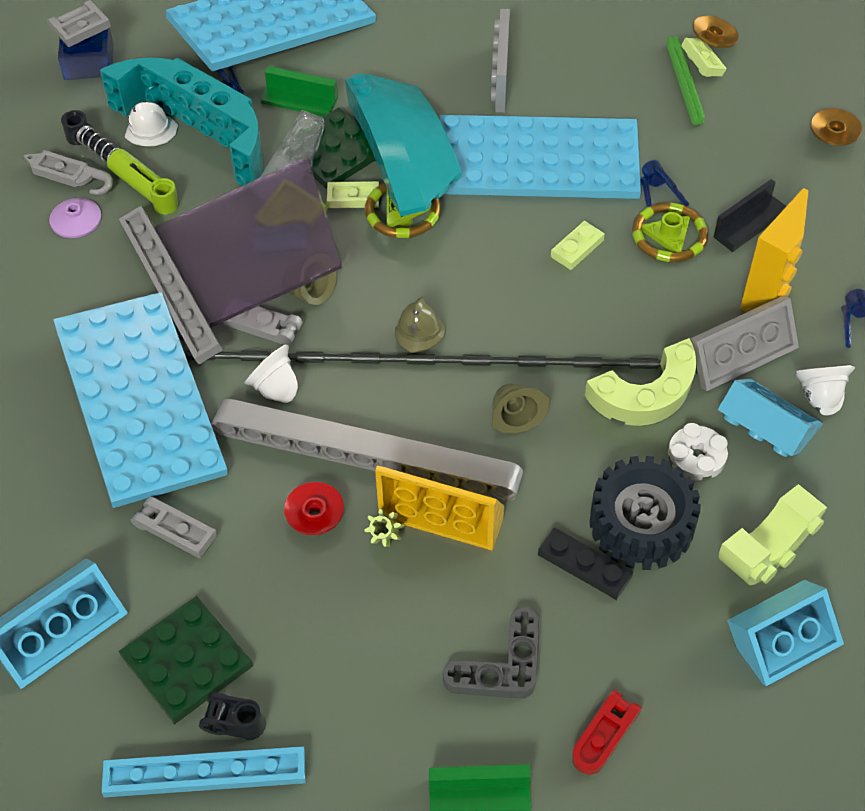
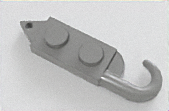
(67, 171)

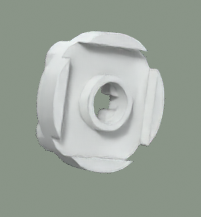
(701, 438)

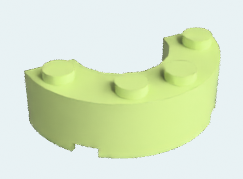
(648, 402)
(773, 542)

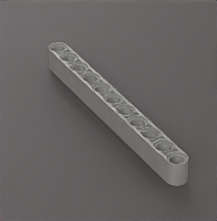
(367, 448)

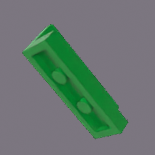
(299, 91)
(480, 788)

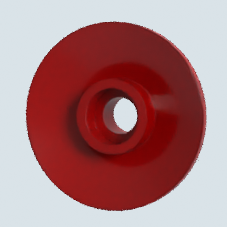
(311, 498)

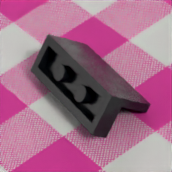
(748, 217)

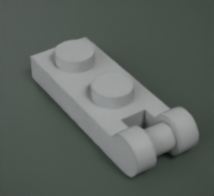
(266, 324)
(174, 527)

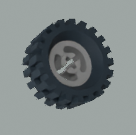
(636, 490)

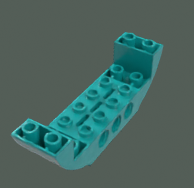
(195, 100)

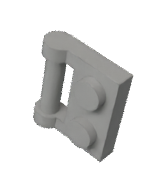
(79, 23)

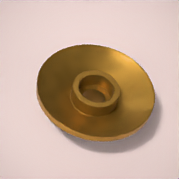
(715, 31)
(836, 127)

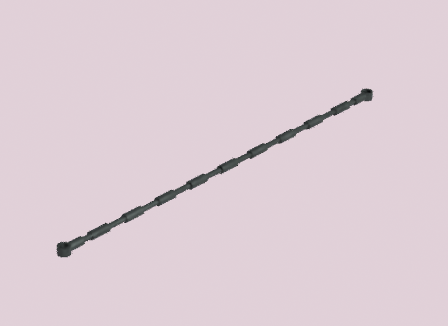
(431, 359)

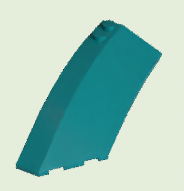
(404, 140)

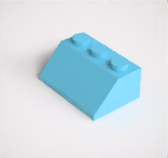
(768, 417)
(786, 631)

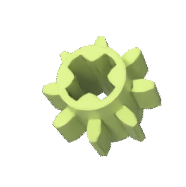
(376, 530)

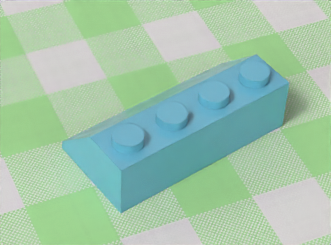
(57, 622)

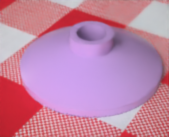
(75, 218)

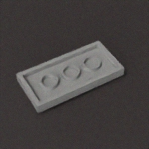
(500, 60)
(745, 343)

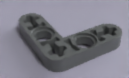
(507, 673)

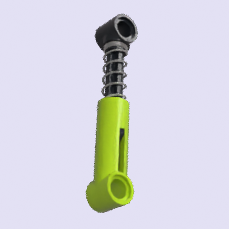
(142, 179)

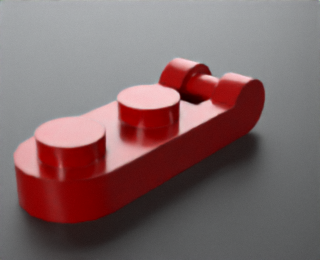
(604, 734)

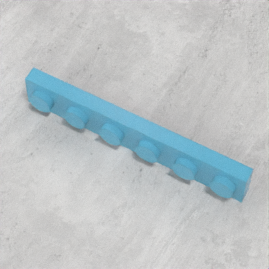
(203, 772)

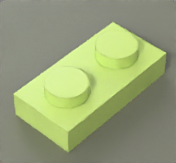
(703, 57)
(349, 194)
(577, 245)

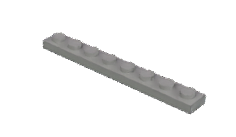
(169, 281)

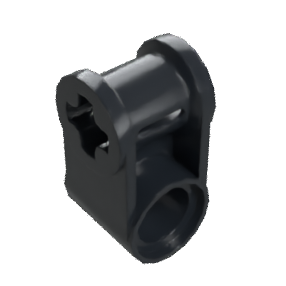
(226, 715)

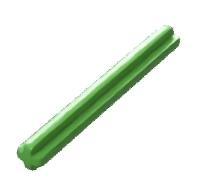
(685, 80)

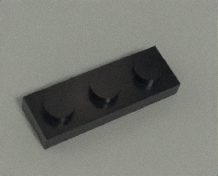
(585, 563)

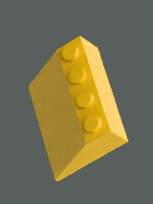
(776, 256)
(439, 508)

